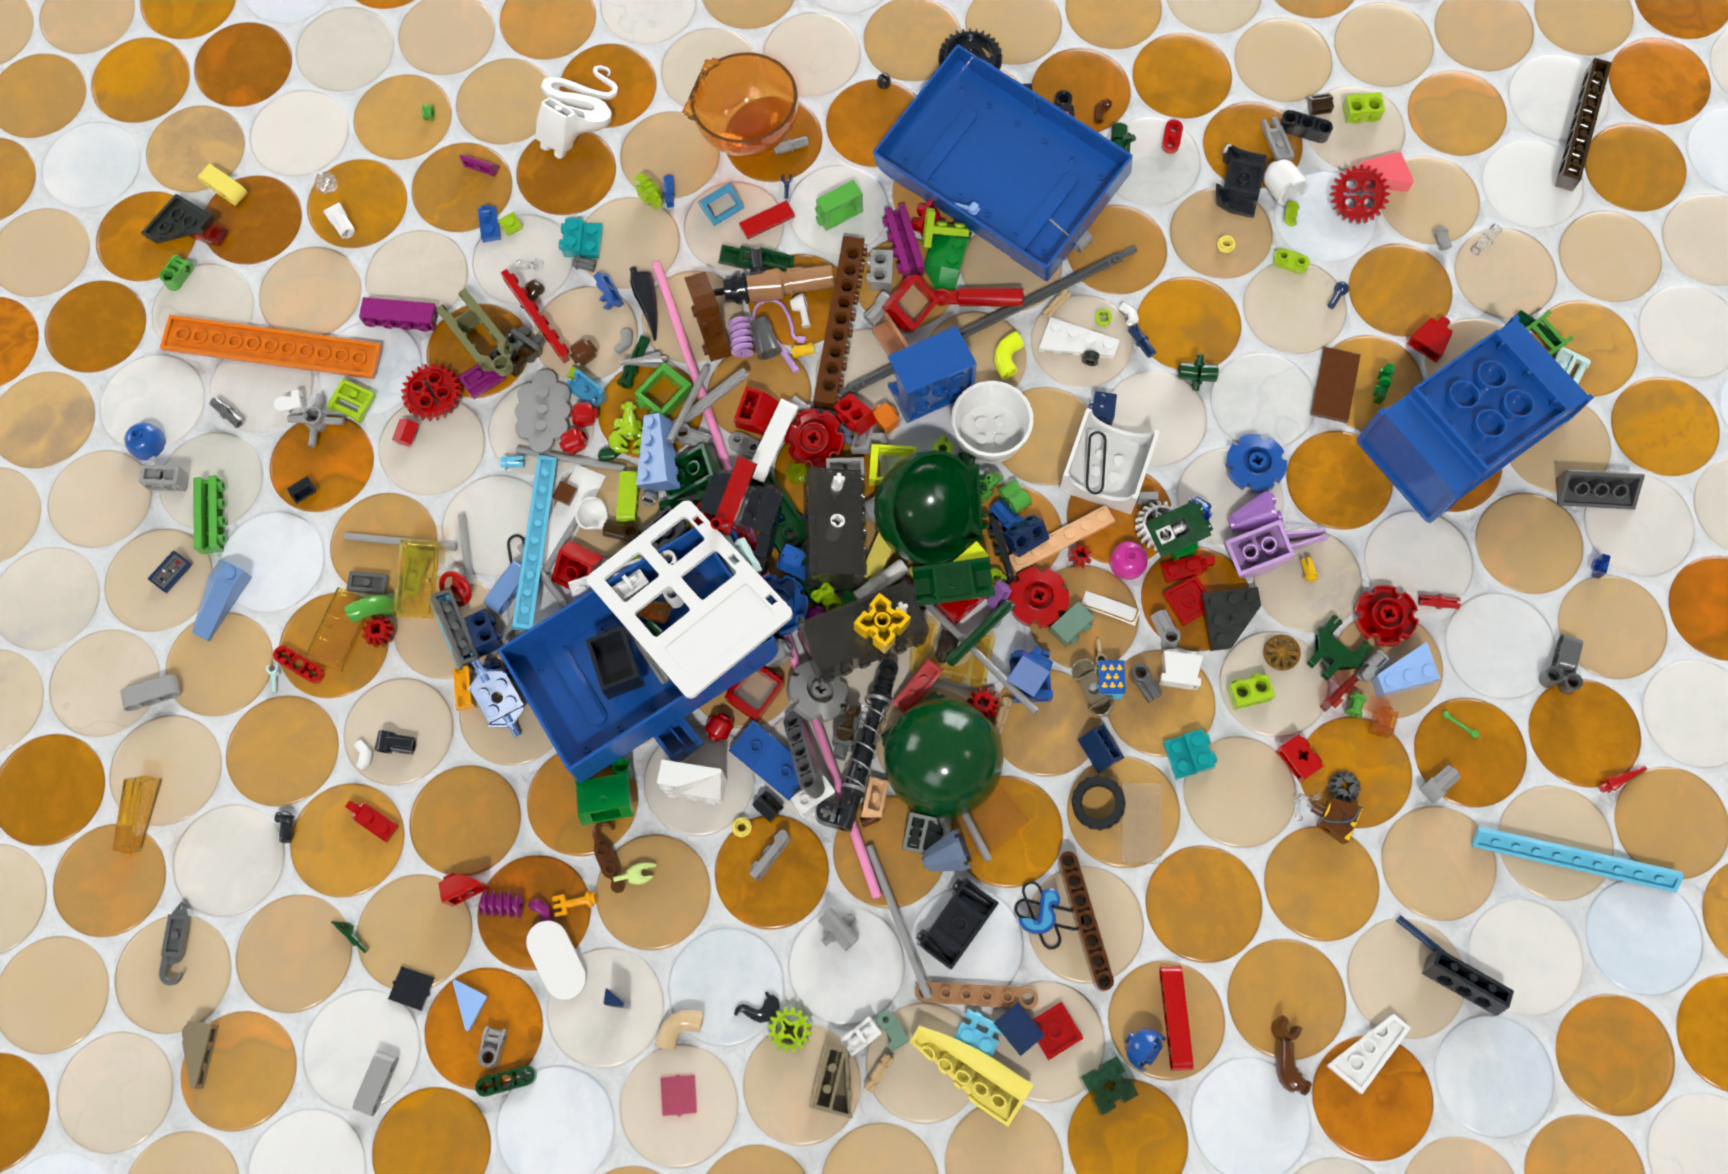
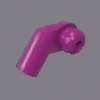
(541, 908)

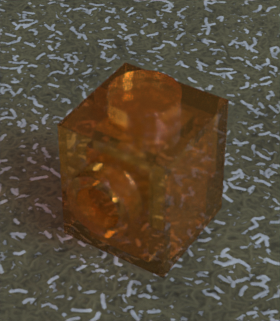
(1383, 721)

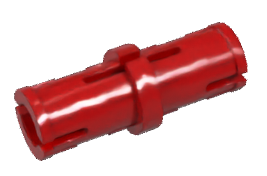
(1439, 601)

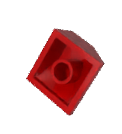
(459, 888)

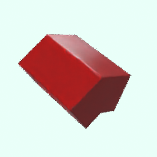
(405, 432)

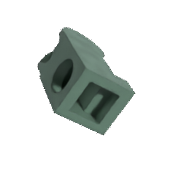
(889, 1023)

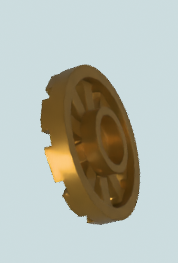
(1281, 652)

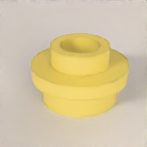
(1226, 240)
(741, 820)

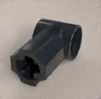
(390, 742)

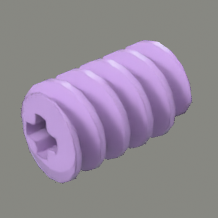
(740, 337)

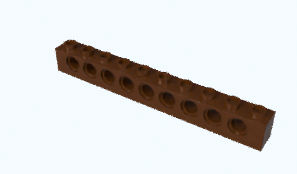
(850, 247)

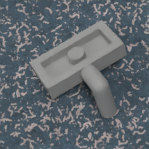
(863, 443)

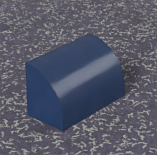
(1100, 748)
(1019, 1029)

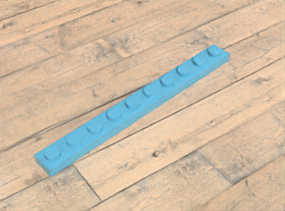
(534, 543)
(1577, 859)

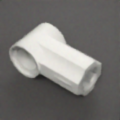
(339, 219)

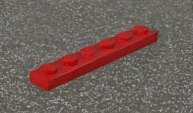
(532, 310)

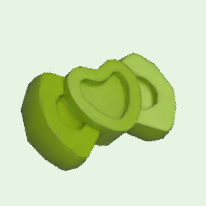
(1291, 213)

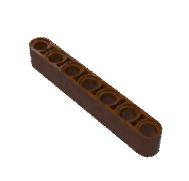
(1085, 931)

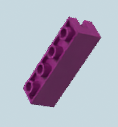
(904, 241)
(398, 314)

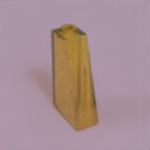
(135, 813)

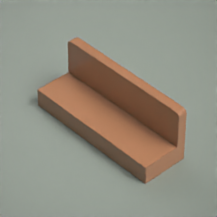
(889, 336)

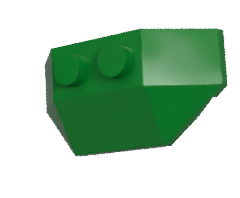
(946, 260)

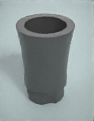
(764, 338)

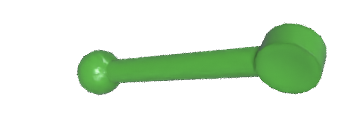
(1474, 733)

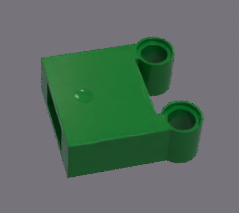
(606, 796)

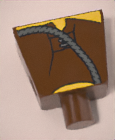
(1337, 818)

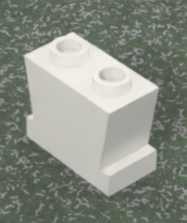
(1180, 669)
(806, 805)

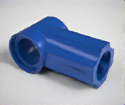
(1005, 515)

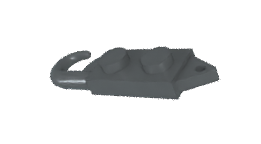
(174, 942)

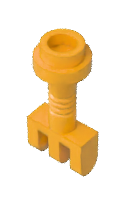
(590, 899)

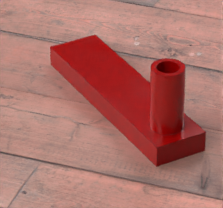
(734, 495)

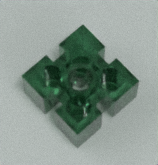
(1121, 1090)

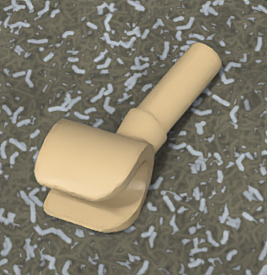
(1099, 651)

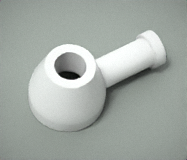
(800, 304)

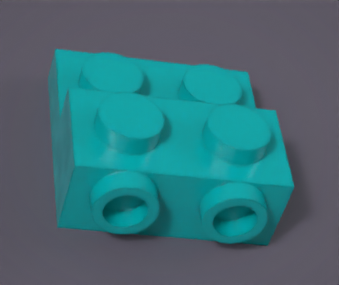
(581, 238)
(1190, 754)

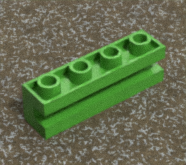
(208, 514)

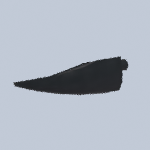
(644, 293)

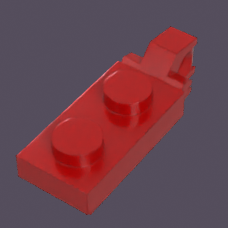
(1186, 567)
(372, 820)

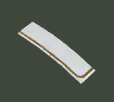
(1110, 607)

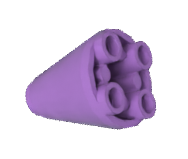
(1255, 513)

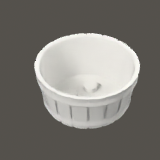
(992, 421)

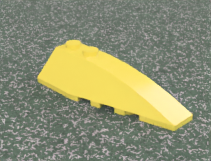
(979, 1075)

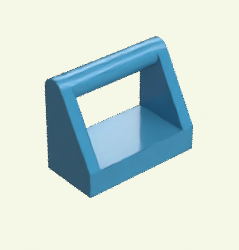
(715, 195)

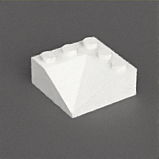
(692, 782)

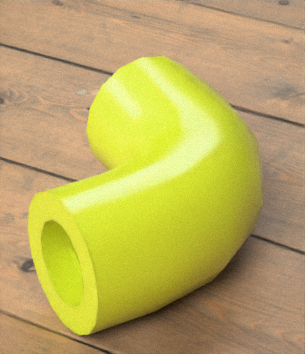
(1004, 353)

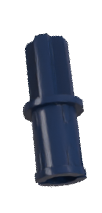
(1142, 341)

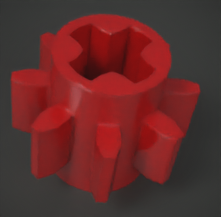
(1080, 550)

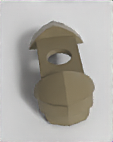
(1086, 672)

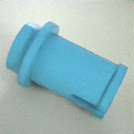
(510, 462)

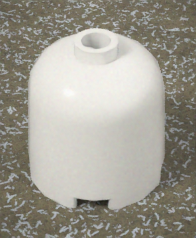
(1285, 181)

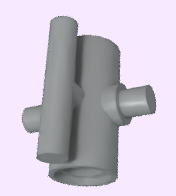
(838, 929)

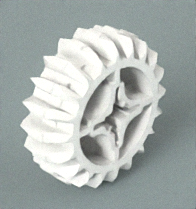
(1154, 511)

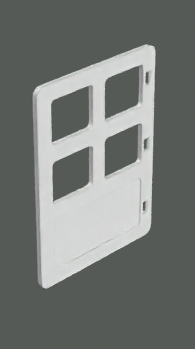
(715, 629)

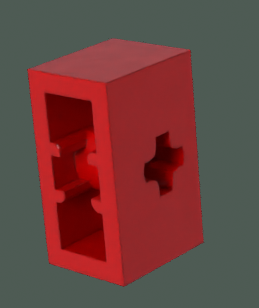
(1300, 768)

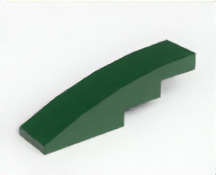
(742, 258)

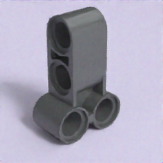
(1564, 666)

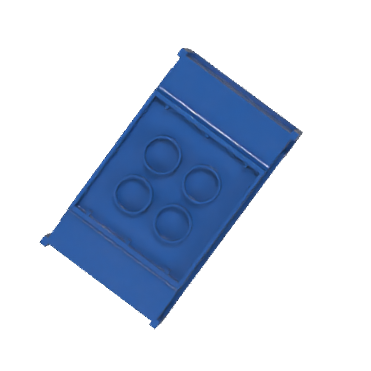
(1471, 419)

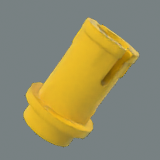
(802, 350)
(1309, 570)

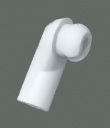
(1131, 313)
(365, 755)

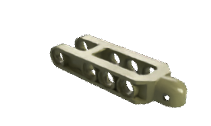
(469, 320)

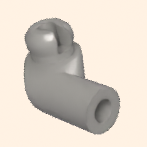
(626, 341)

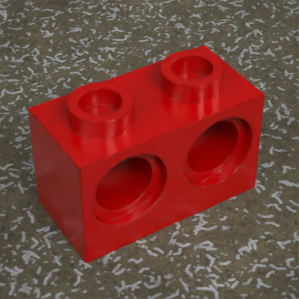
(854, 414)

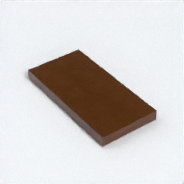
(1335, 384)

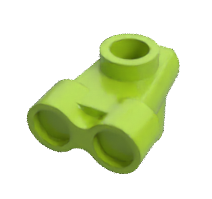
(826, 596)

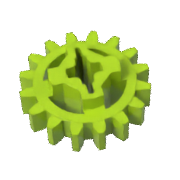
(648, 191)
(781, 1035)

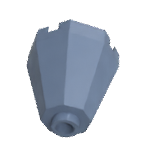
(948, 854)

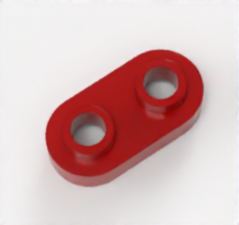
(1172, 138)

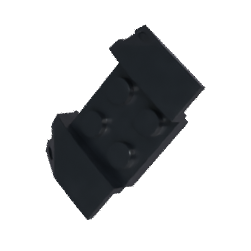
(1241, 182)
(757, 509)

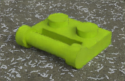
(354, 395)

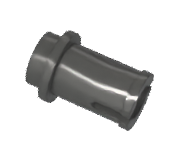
(585, 264)

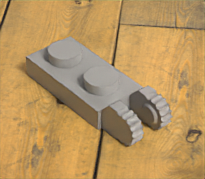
(1277, 140)
(770, 854)

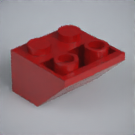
(755, 411)

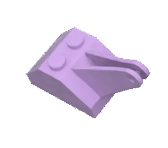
(1268, 548)

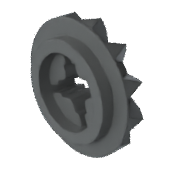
(1341, 794)

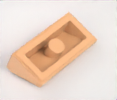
(874, 797)

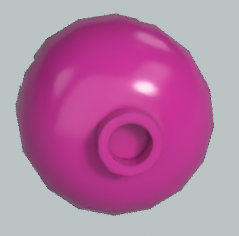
(1128, 560)

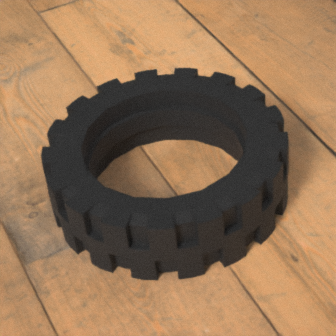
(1097, 781)

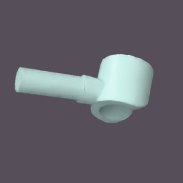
(274, 674)

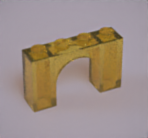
(971, 672)

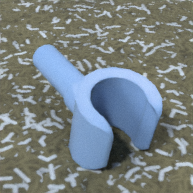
(972, 209)

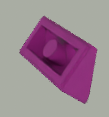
(479, 165)

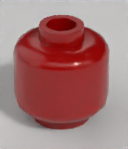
(583, 414)
(573, 441)
(719, 726)

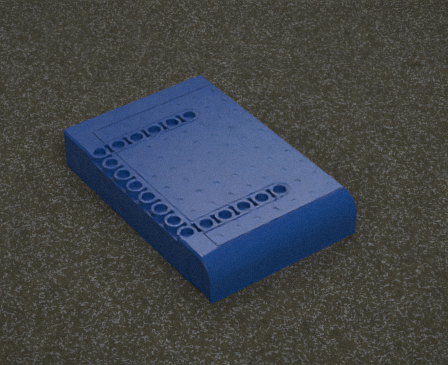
(1010, 152)
(563, 688)

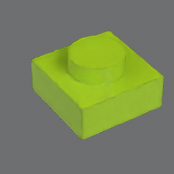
(510, 224)

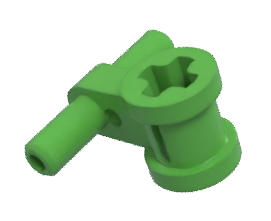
(995, 478)

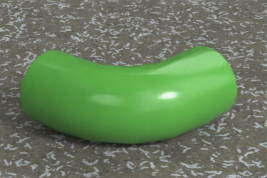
(369, 606)

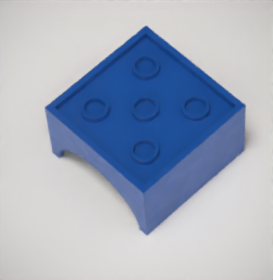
(931, 374)

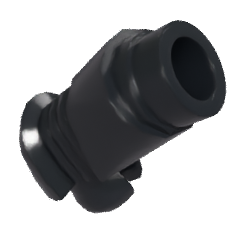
(286, 826)

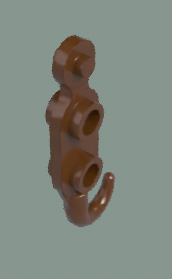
(606, 857)

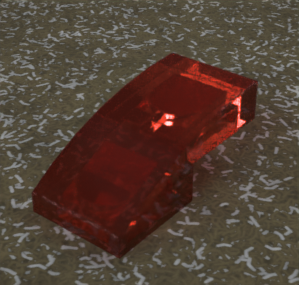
(212, 235)

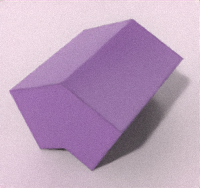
(1002, 593)

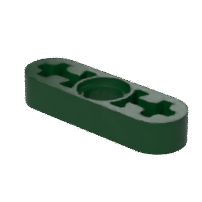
(490, 1079)

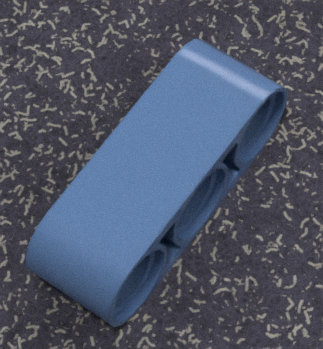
(505, 589)

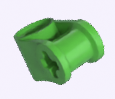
(176, 272)

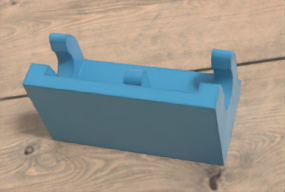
(586, 389)

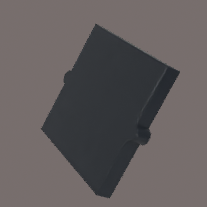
(411, 988)

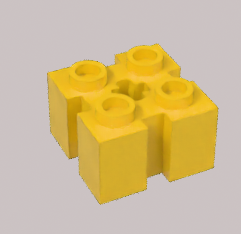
(881, 611)

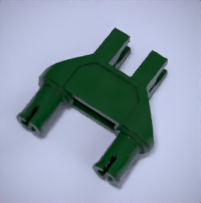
(1334, 652)

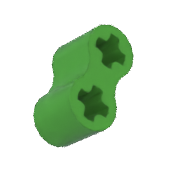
(1014, 496)

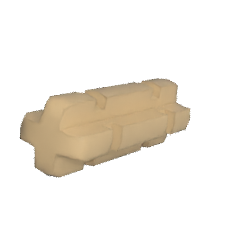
(1056, 304)
(1002, 714)
(878, 1073)

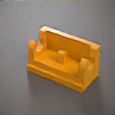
(462, 681)

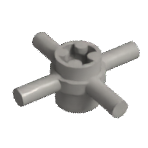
(315, 419)

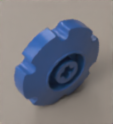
(1263, 452)
(790, 591)

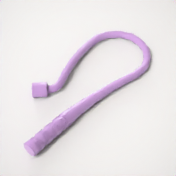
(800, 339)

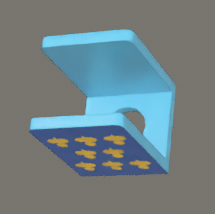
(1111, 678)

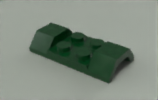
(953, 581)

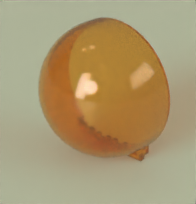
(743, 103)

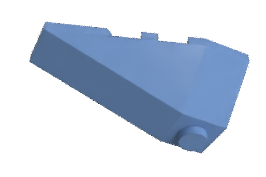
(220, 594)

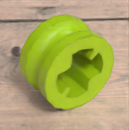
(1103, 312)

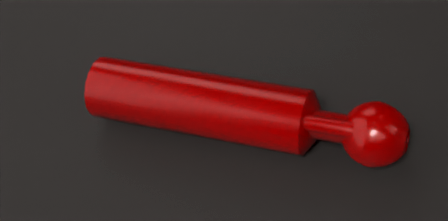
(981, 297)

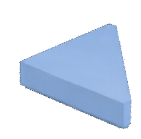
(469, 1002)

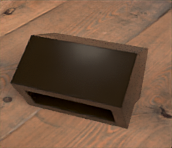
(1320, 104)

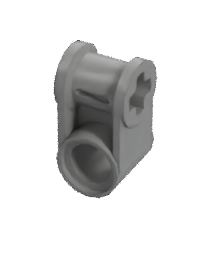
(493, 1045)

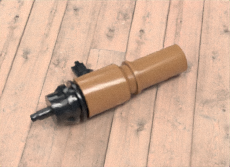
(774, 283)

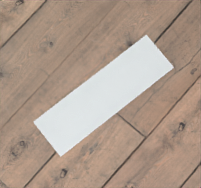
(588, 485)

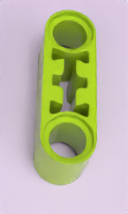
(628, 497)

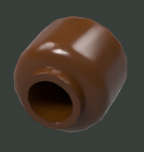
(583, 351)

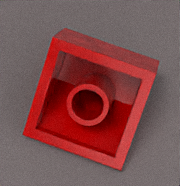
(574, 563)

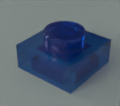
(1600, 566)

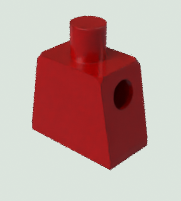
(1432, 338)

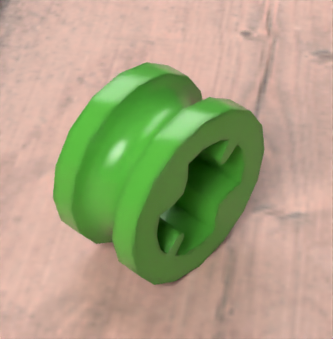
(428, 112)

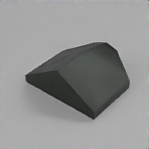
(921, 832)

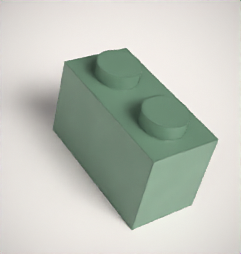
(1072, 624)

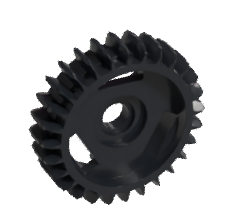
(973, 42)

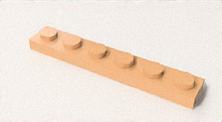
(1064, 538)

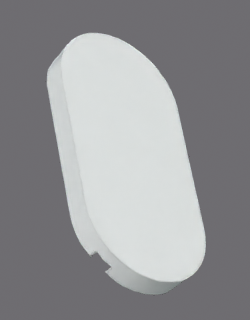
(556, 960)

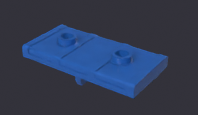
(767, 759)

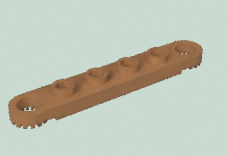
(977, 995)

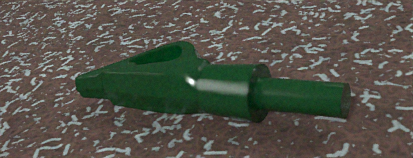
(352, 938)

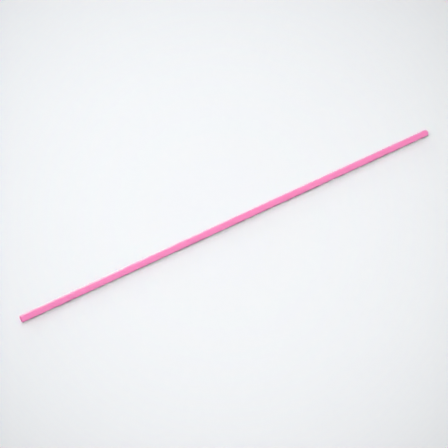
(795, 662)

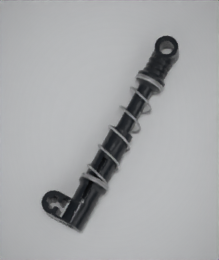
(862, 756)

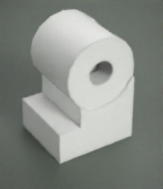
(290, 405)

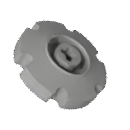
(815, 699)

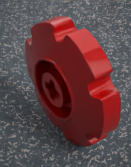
(813, 425)
(1044, 585)
(1400, 616)

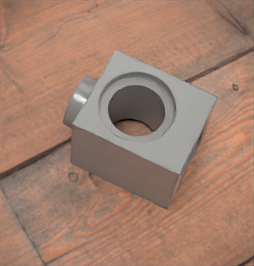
(783, 655)

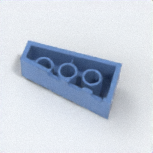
(657, 455)

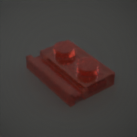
(1335, 699)

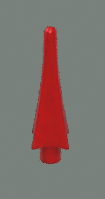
(1615, 782)

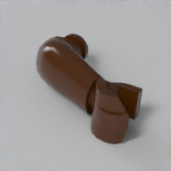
(1287, 1072)

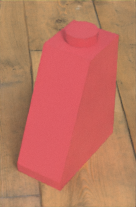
(1393, 168)

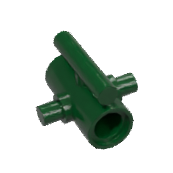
(1121, 136)
(1197, 372)

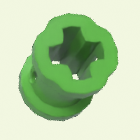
(1355, 705)

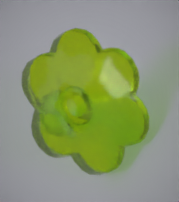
(796, 472)

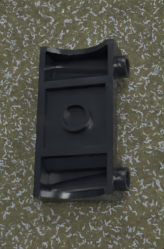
(957, 923)

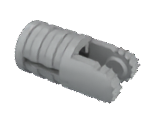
(1372, 666)

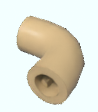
(676, 1024)

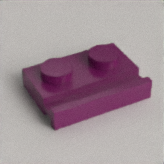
(480, 381)

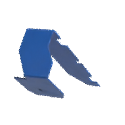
(792, 561)

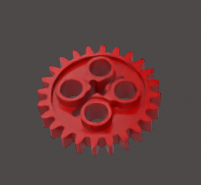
(1359, 177)
(416, 400)

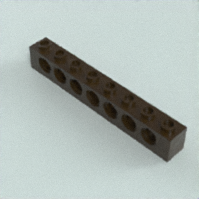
(1583, 124)

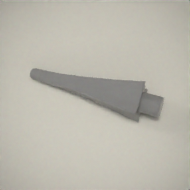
(653, 360)

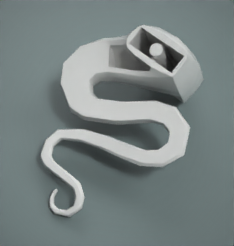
(560, 123)

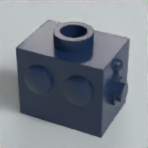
(1103, 406)

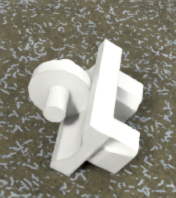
(630, 585)
(860, 1036)

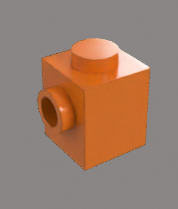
(886, 418)

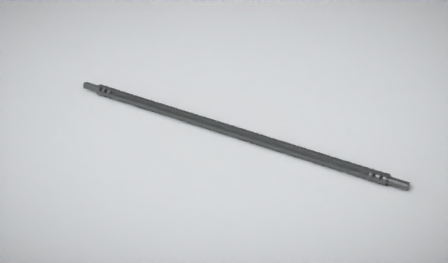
(1004, 313)

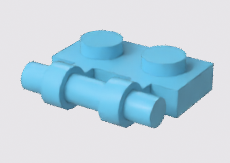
(976, 1038)

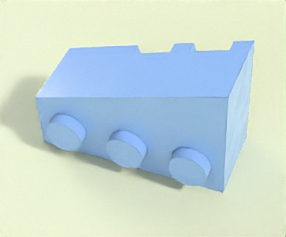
(1408, 673)

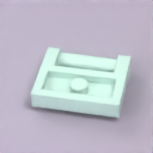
(1568, 358)

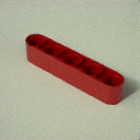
(1176, 1018)

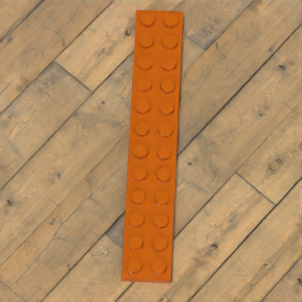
(271, 346)

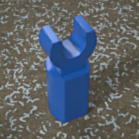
(669, 190)

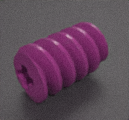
(501, 904)

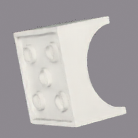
(1125, 465)

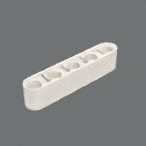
(773, 438)

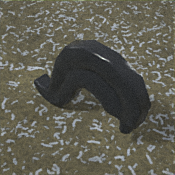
(763, 1014)

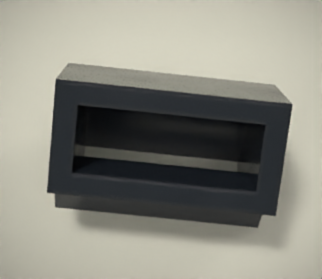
(302, 490)
(768, 806)

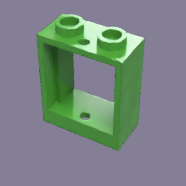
(839, 205)
(676, 379)

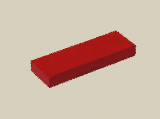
(766, 220)
(918, 685)

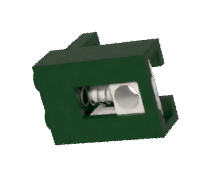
(1195, 521)

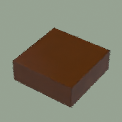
(564, 493)

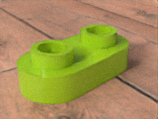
(1291, 261)

